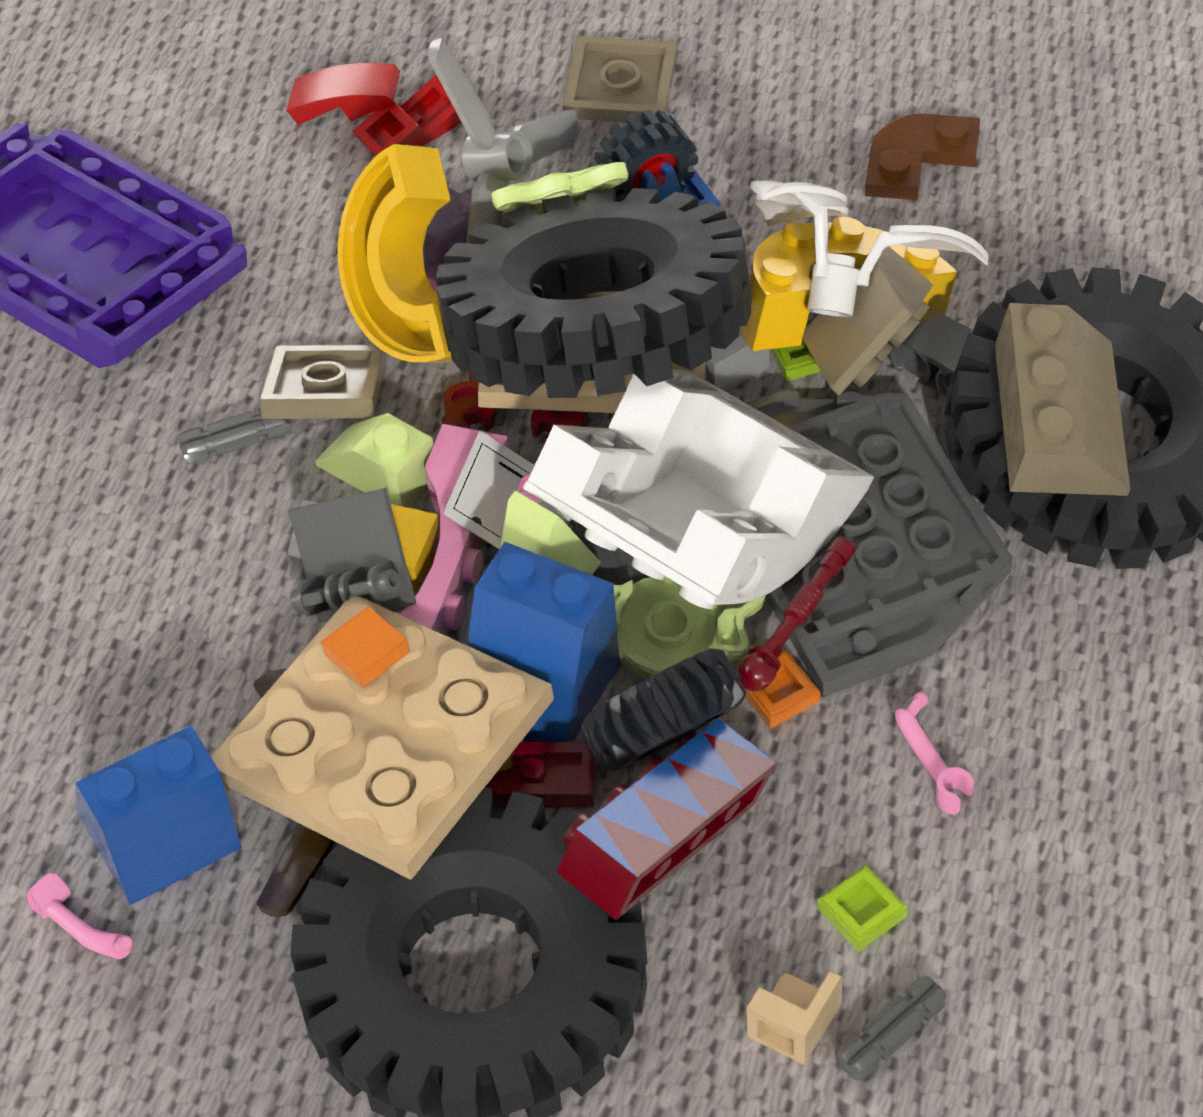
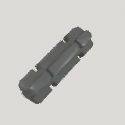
(229, 435)
(891, 1028)

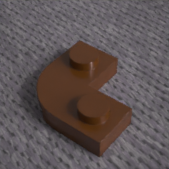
(913, 140)

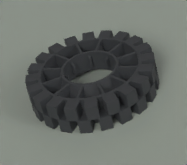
(513, 285)
(1156, 364)
(467, 1064)

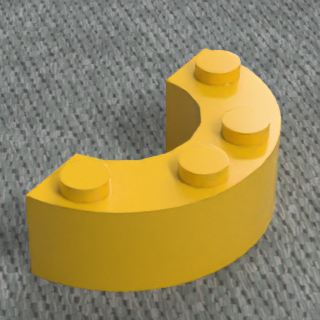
(383, 253)
(784, 273)

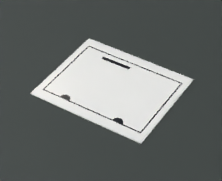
(484, 488)

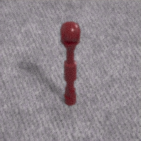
(762, 662)

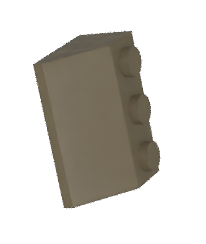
(1059, 404)

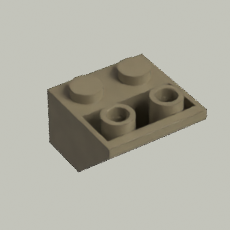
(883, 312)

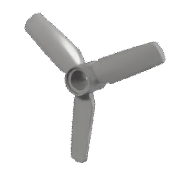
(494, 156)

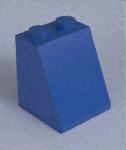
(552, 627)
(158, 814)

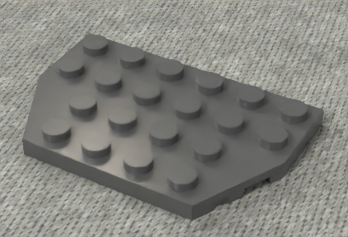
(917, 537)

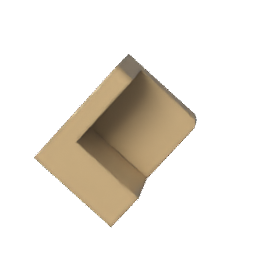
(794, 1014)

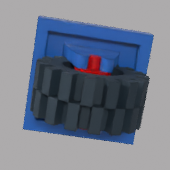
(655, 157)

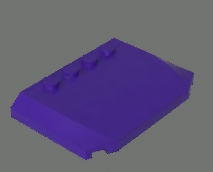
(101, 246)

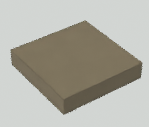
(619, 78)
(323, 382)

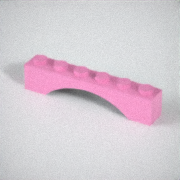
(458, 554)

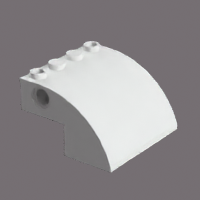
(699, 489)

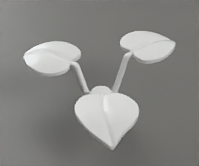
(834, 275)

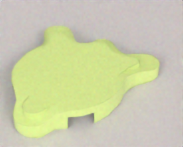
(558, 184)
(663, 628)

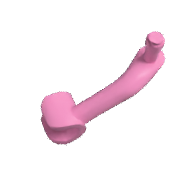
(928, 755)
(47, 900)

